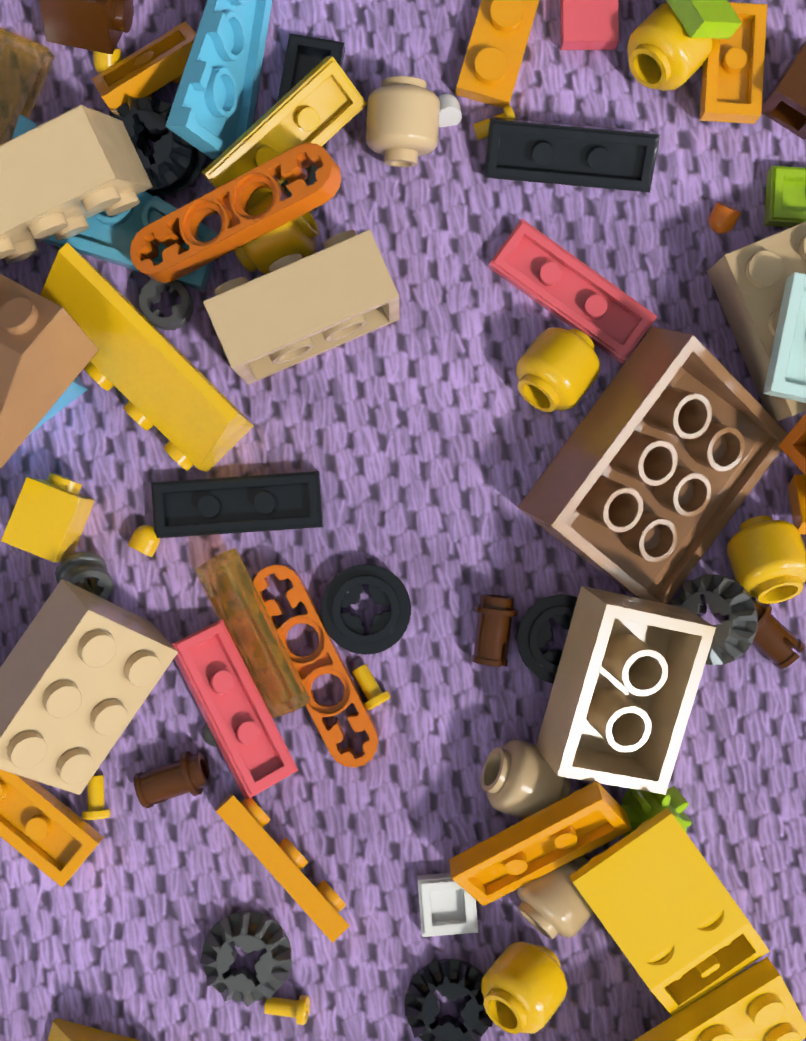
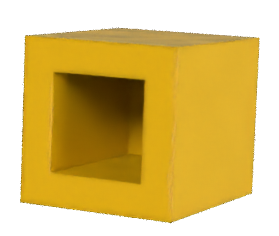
(48, 517)

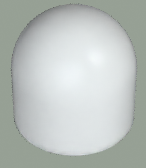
(450, 110)

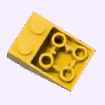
(669, 912)

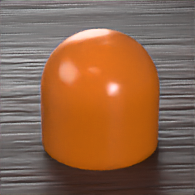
(723, 218)

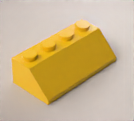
(145, 366)

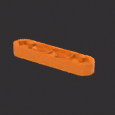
(231, 204)
(322, 661)

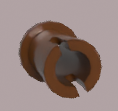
(493, 629)
(775, 638)
(173, 779)

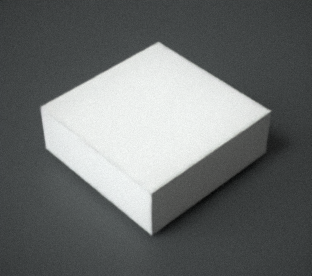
(445, 906)

